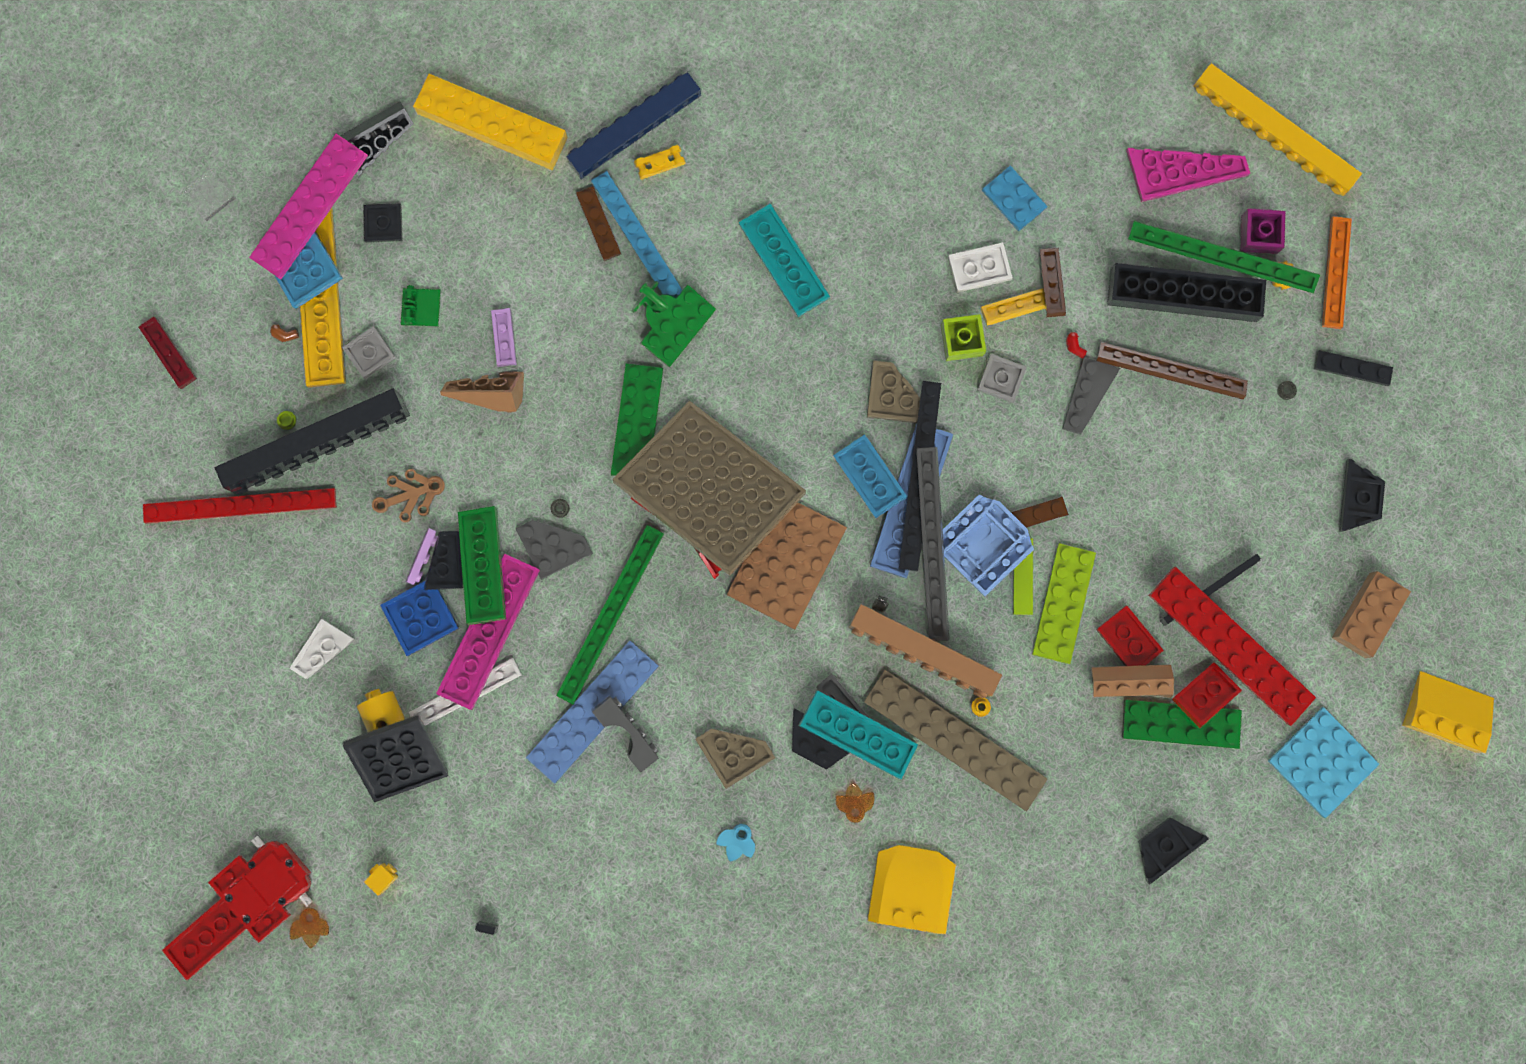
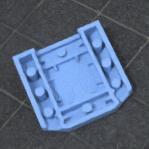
(986, 543)

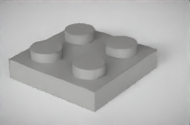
(369, 352)
(1002, 378)

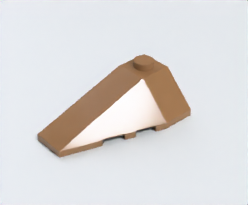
(495, 394)

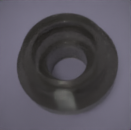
(1291, 386)
(566, 508)
(880, 604)

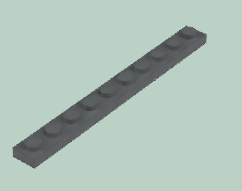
(933, 543)

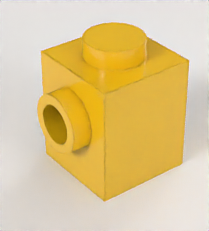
(381, 878)

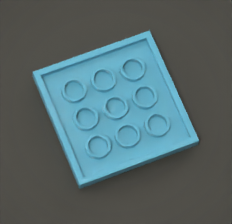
(1323, 762)

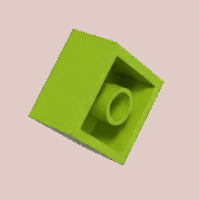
(963, 337)

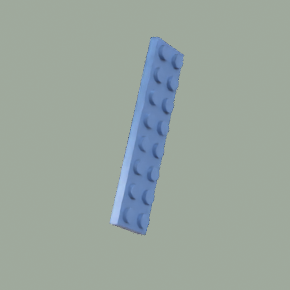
(889, 544)
(579, 725)

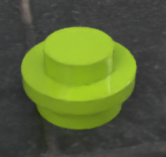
(286, 420)

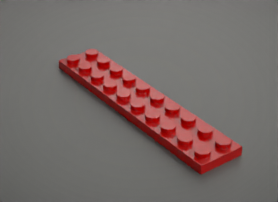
(1232, 646)

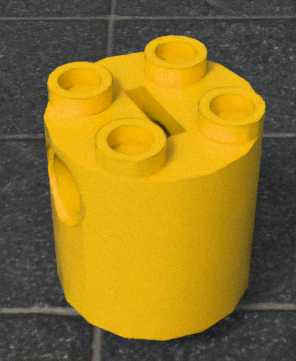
(380, 710)

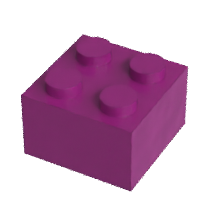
(1262, 231)

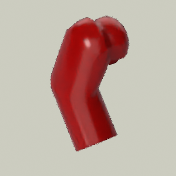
(1073, 345)

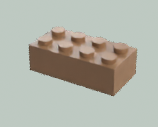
(1371, 614)

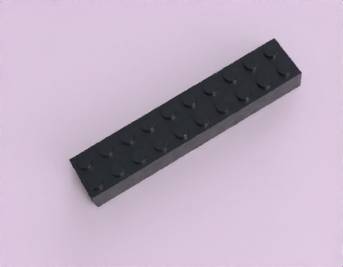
(312, 442)

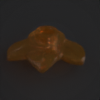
(855, 800)
(309, 930)

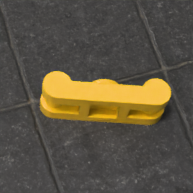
(659, 162)

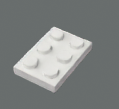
(980, 267)

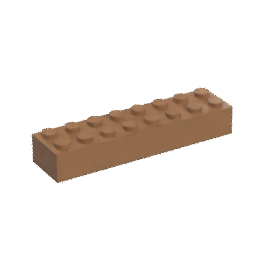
(925, 651)

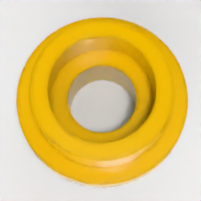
(974, 706)

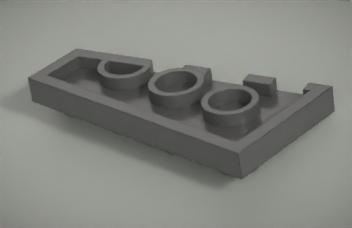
(1089, 390)

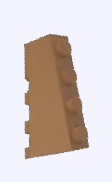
(1133, 681)

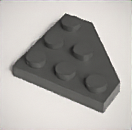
(552, 547)

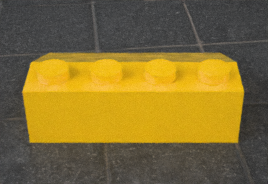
(1450, 713)

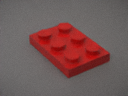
(1129, 638)
(1207, 694)

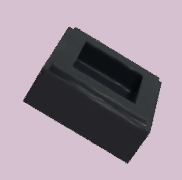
(487, 928)

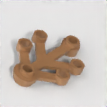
(411, 494)

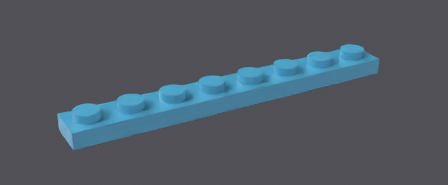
(636, 235)

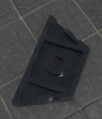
(1361, 497)
(814, 747)
(1167, 846)

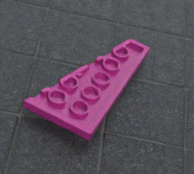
(1174, 172)

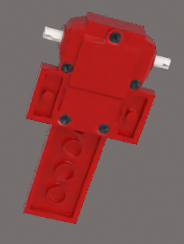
(251, 899)

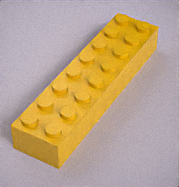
(490, 121)

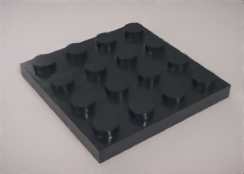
(395, 758)

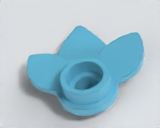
(737, 845)

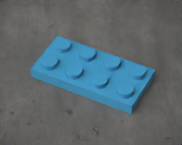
(870, 476)

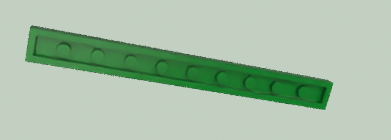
(1224, 257)
(610, 615)

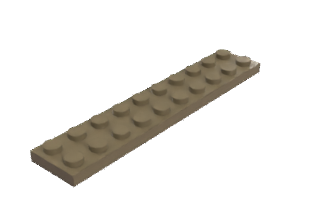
(955, 740)

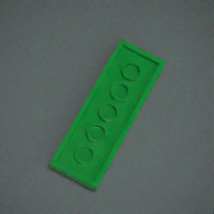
(636, 413)
(481, 565)
(1170, 724)

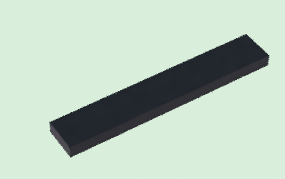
(1222, 581)

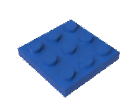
(419, 618)

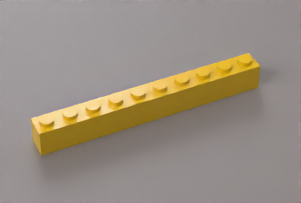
(1277, 130)

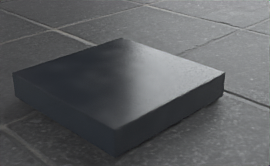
(382, 222)

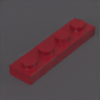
(167, 352)

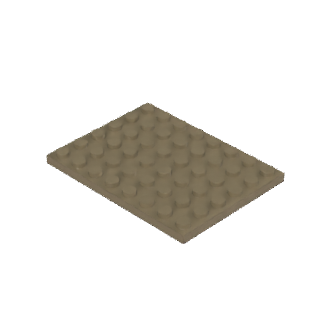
(709, 487)

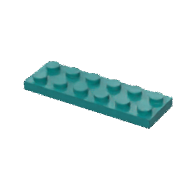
(784, 260)
(858, 734)

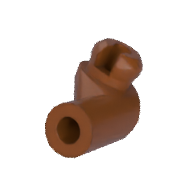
(282, 335)

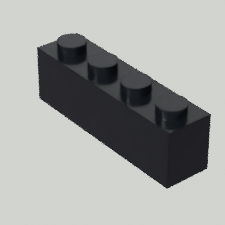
(379, 132)

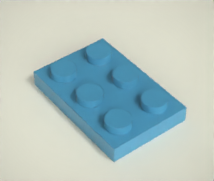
(1014, 198)

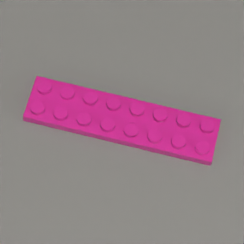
(308, 206)
(485, 640)

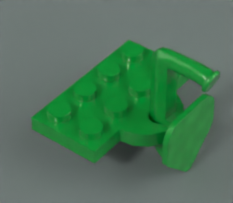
(675, 322)

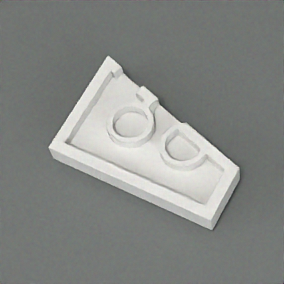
(320, 648)

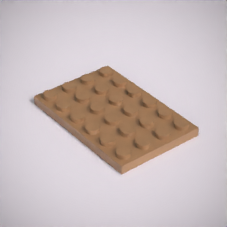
(788, 565)

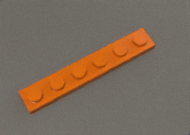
(1336, 272)

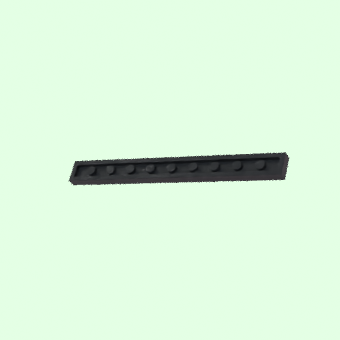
(923, 439)

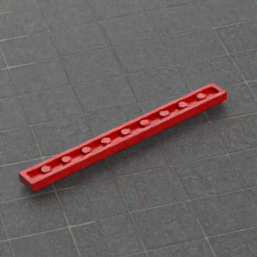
(239, 505)

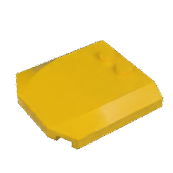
(912, 889)

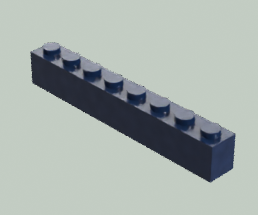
(633, 125)

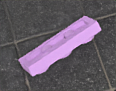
(503, 337)
(422, 556)

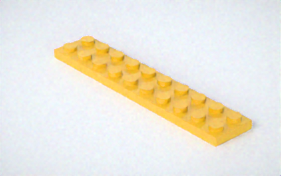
(323, 325)

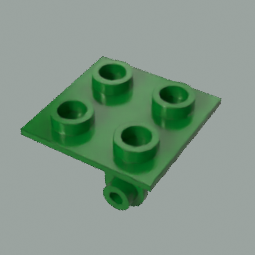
(420, 307)

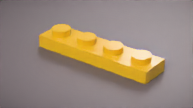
(1013, 307)

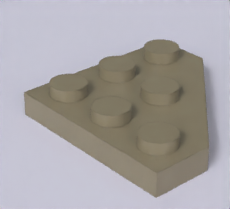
(891, 395)
(733, 754)

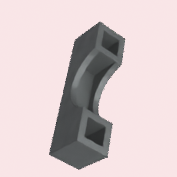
(609, 714)

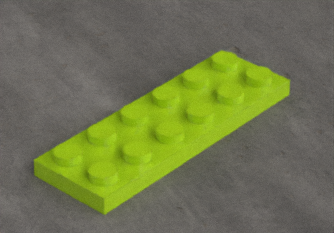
(1064, 603)

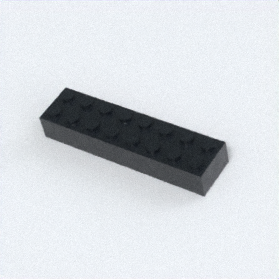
(1186, 292)

